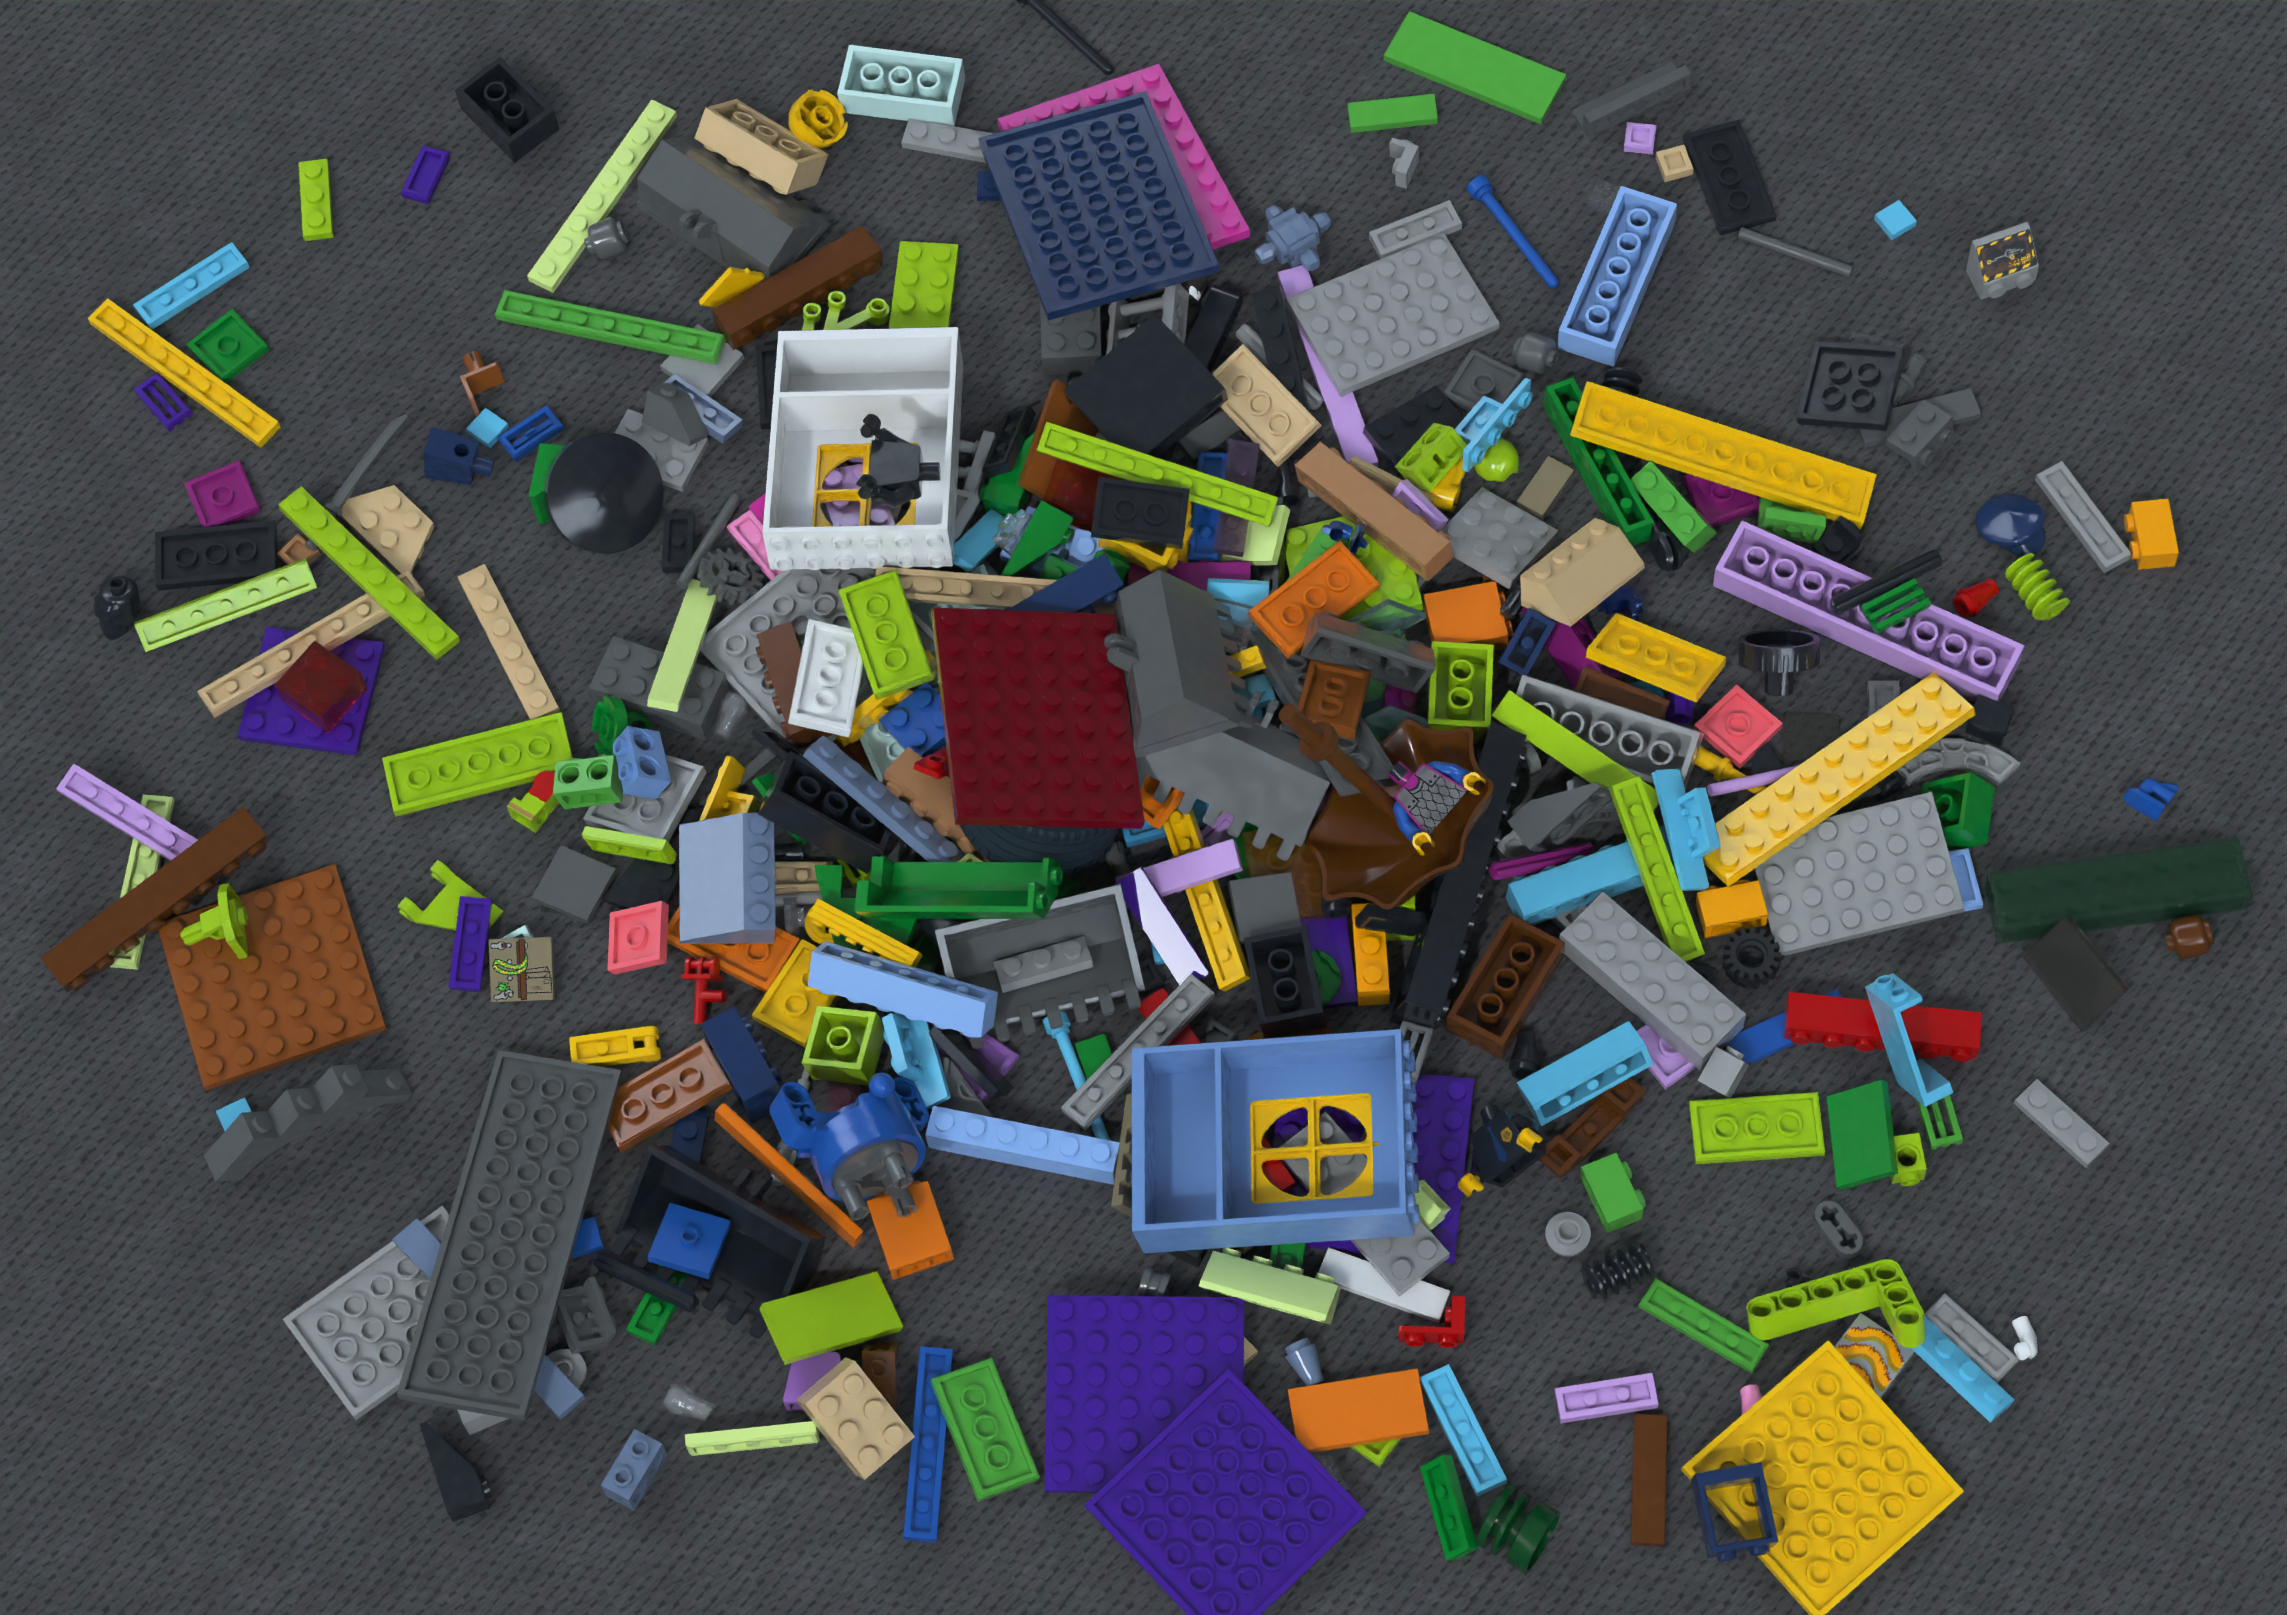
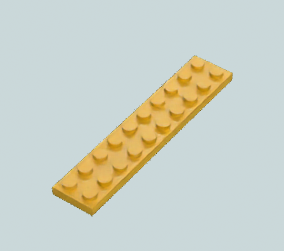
(1722, 454)
(1836, 776)

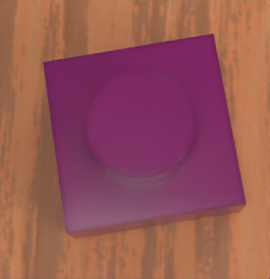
(1400, 698)

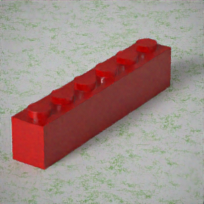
(1853, 1024)

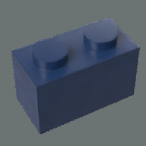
(1526, 642)

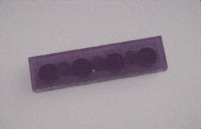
(1239, 469)

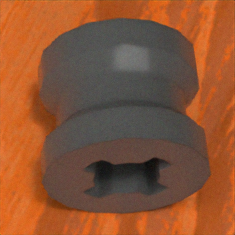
(1155, 1283)

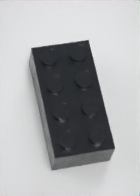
(823, 813)

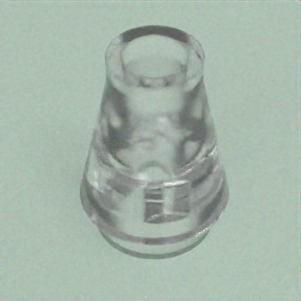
(730, 714)
(686, 1402)

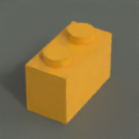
(2152, 534)
(1731, 908)

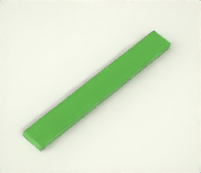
(610, 327)

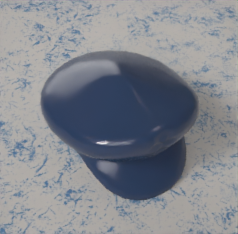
(2012, 524)

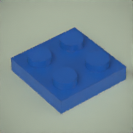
(917, 722)

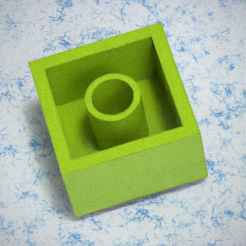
(843, 1045)

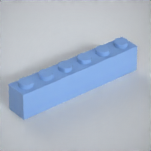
(902, 989)
(1022, 1145)

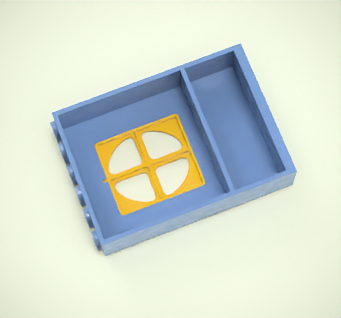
(1203, 1127)

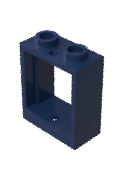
(1731, 1477)

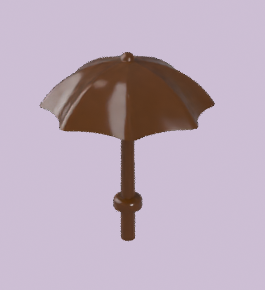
(1358, 833)

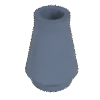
(1305, 1361)

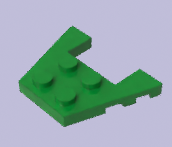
(832, 886)

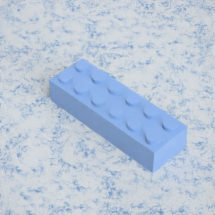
(1617, 276)

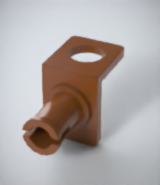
(479, 377)

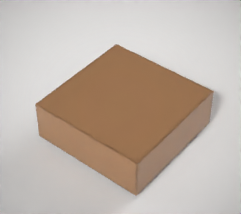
(296, 550)

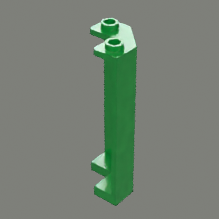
(959, 890)

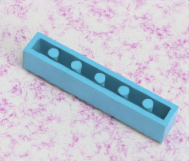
(1576, 883)

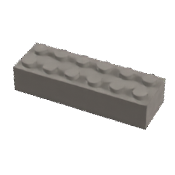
(1622, 734)
(1651, 981)

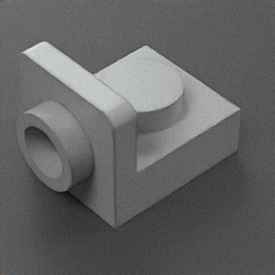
(1406, 160)

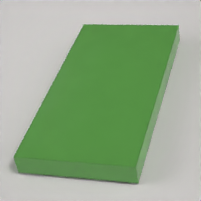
(985, 1429)

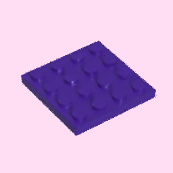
(274, 722)

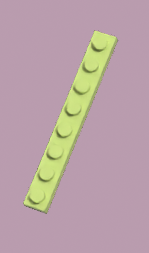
(602, 195)

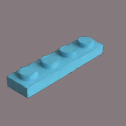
(191, 286)
(1963, 1373)
(1463, 1430)

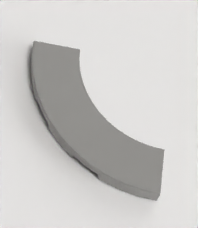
(1960, 755)

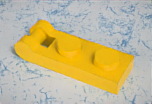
(616, 1047)

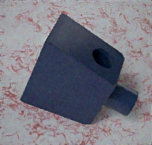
(454, 458)

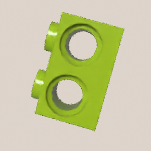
(1432, 457)

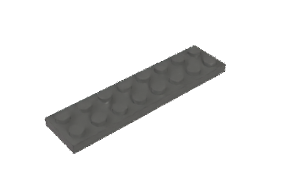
(1287, 680)

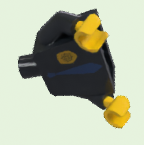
(1502, 1149)

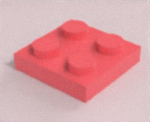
(1738, 726)
(638, 937)

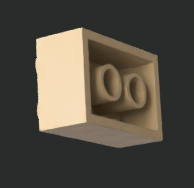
(855, 1418)

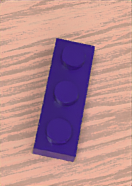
(470, 944)

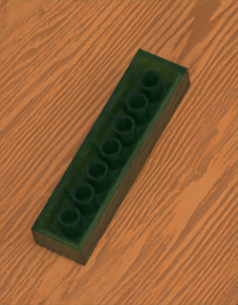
(2119, 890)

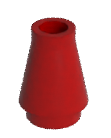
(1974, 598)

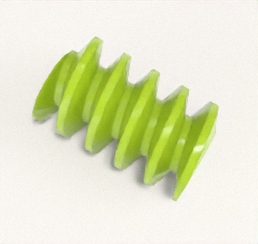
(2034, 588)

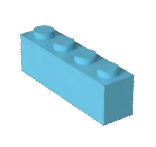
(1585, 1073)

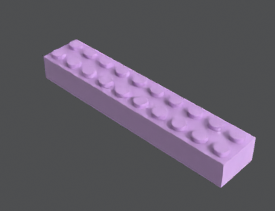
(1800, 587)

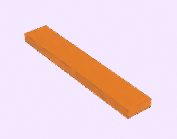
(788, 1175)

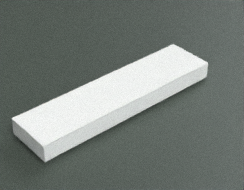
(1363, 1279)

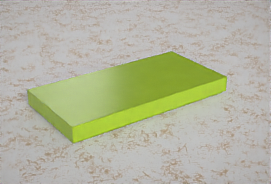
(886, 634)
(1756, 1128)
(830, 1317)

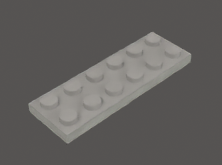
(1397, 1259)

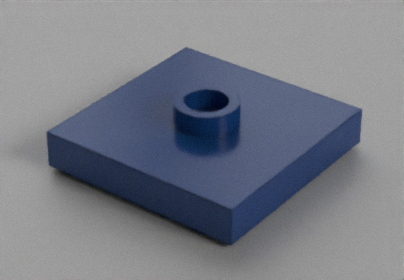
(689, 1241)

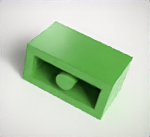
(1612, 1192)

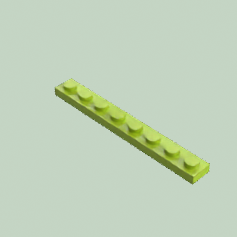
(1140, 467)
(369, 573)

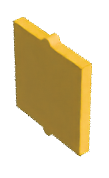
(729, 285)

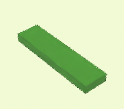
(1703, 1325)

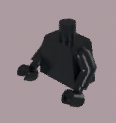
(894, 467)

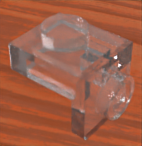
(1010, 530)

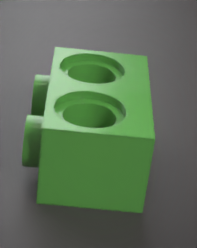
(587, 782)

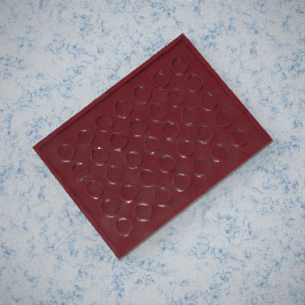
(1035, 720)

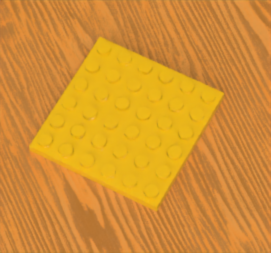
(1838, 1479)

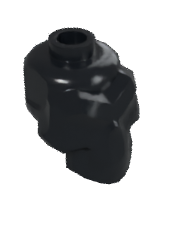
(117, 606)

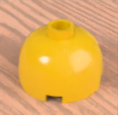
(817, 119)

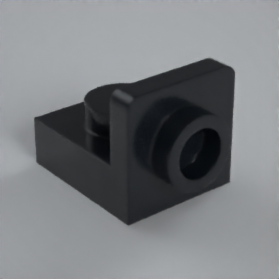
(1839, 541)

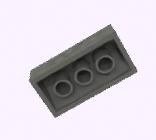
(1358, 647)

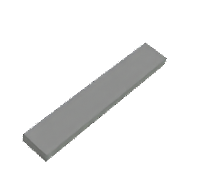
(1155, 1031)

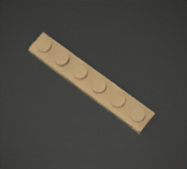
(508, 643)

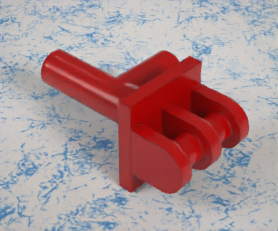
(701, 980)

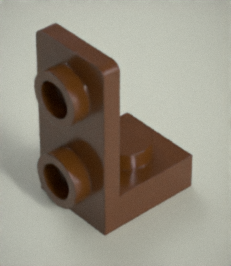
(880, 1368)

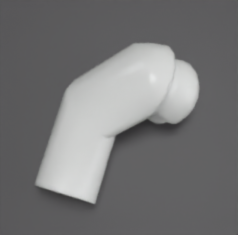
(2028, 1341)

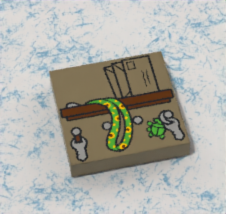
(521, 969)

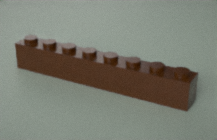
(155, 900)

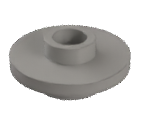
(1567, 1234)
(571, 1365)

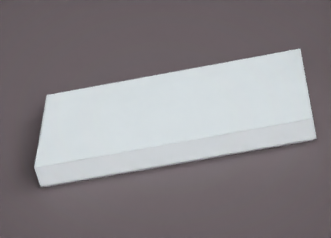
(827, 679)

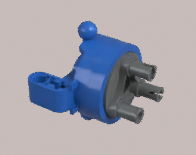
(862, 1146)

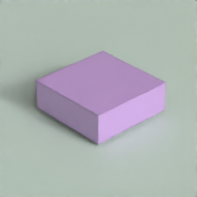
(1640, 138)

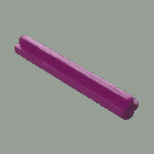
(1537, 861)

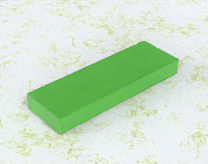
(1392, 113)

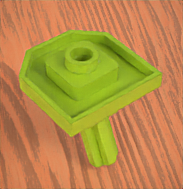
(222, 922)

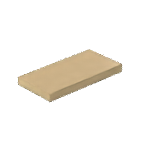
(1264, 406)

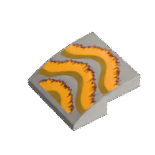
(1873, 1353)

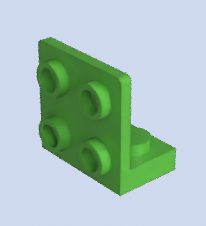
(1790, 522)

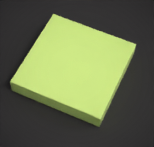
(1263, 542)

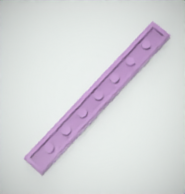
(1343, 410)

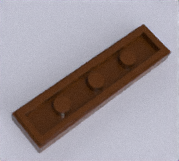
(1649, 1480)

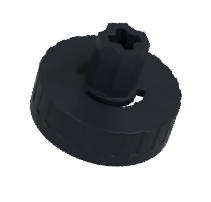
(1779, 655)

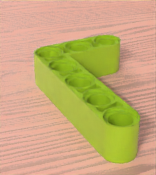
(1839, 1296)

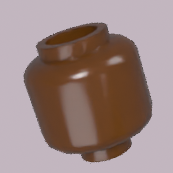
(2189, 936)

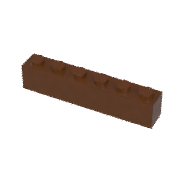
(804, 282)

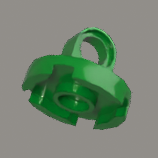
(611, 720)

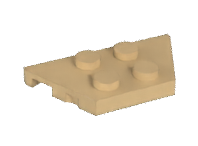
(389, 526)

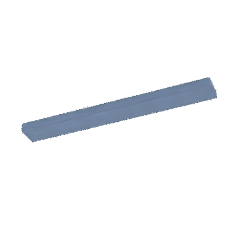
(552, 1385)

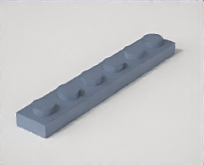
(881, 802)

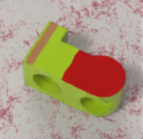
(536, 804)

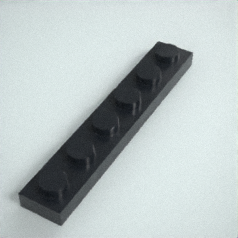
(1281, 350)

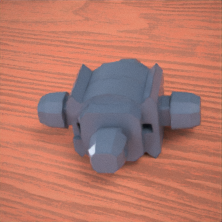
(1292, 238)

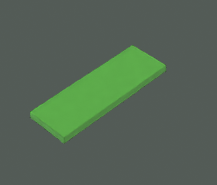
(1475, 67)

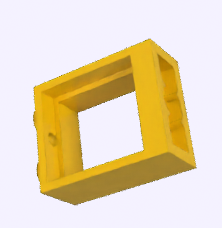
(1147, 558)

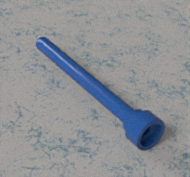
(1481, 189)

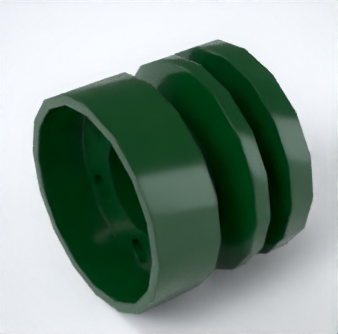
(1519, 1529)

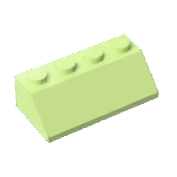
(1271, 1287)

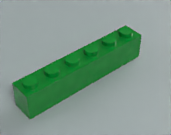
(1598, 466)

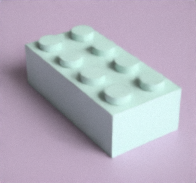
(901, 85)

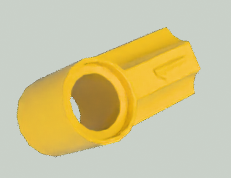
(1448, 489)

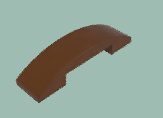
(1591, 1127)

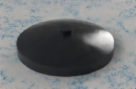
(603, 493)

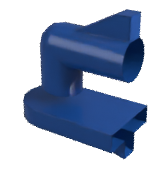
(1338, 530)
(2140, 797)

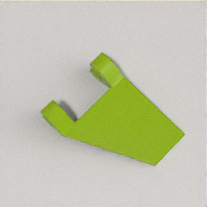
(444, 908)

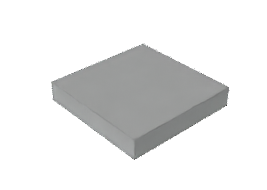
(704, 375)

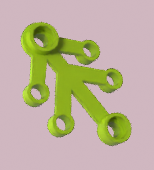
(870, 314)

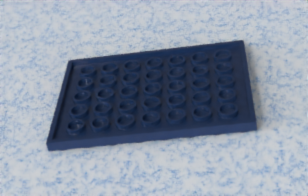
(1098, 205)

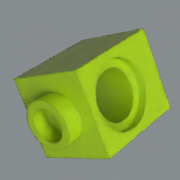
(1910, 1147)

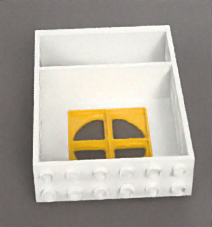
(819, 404)

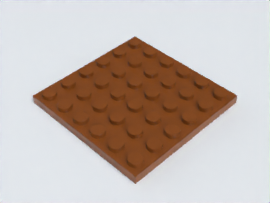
(293, 993)

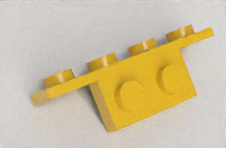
(724, 796)

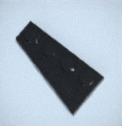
(650, 880)

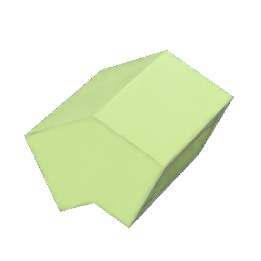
(1431, 1206)

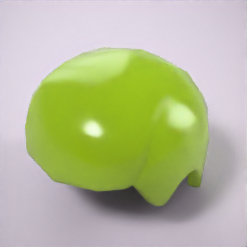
(1499, 462)

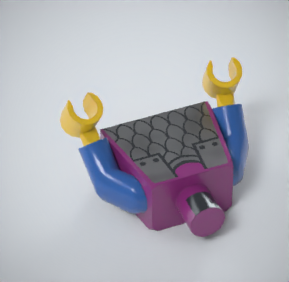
(1428, 797)

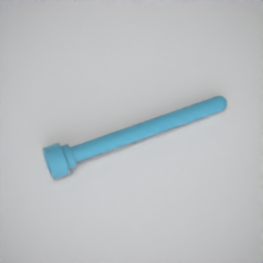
(1073, 1065)

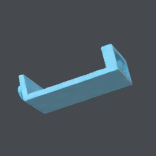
(1888, 998)

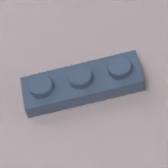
(717, 419)

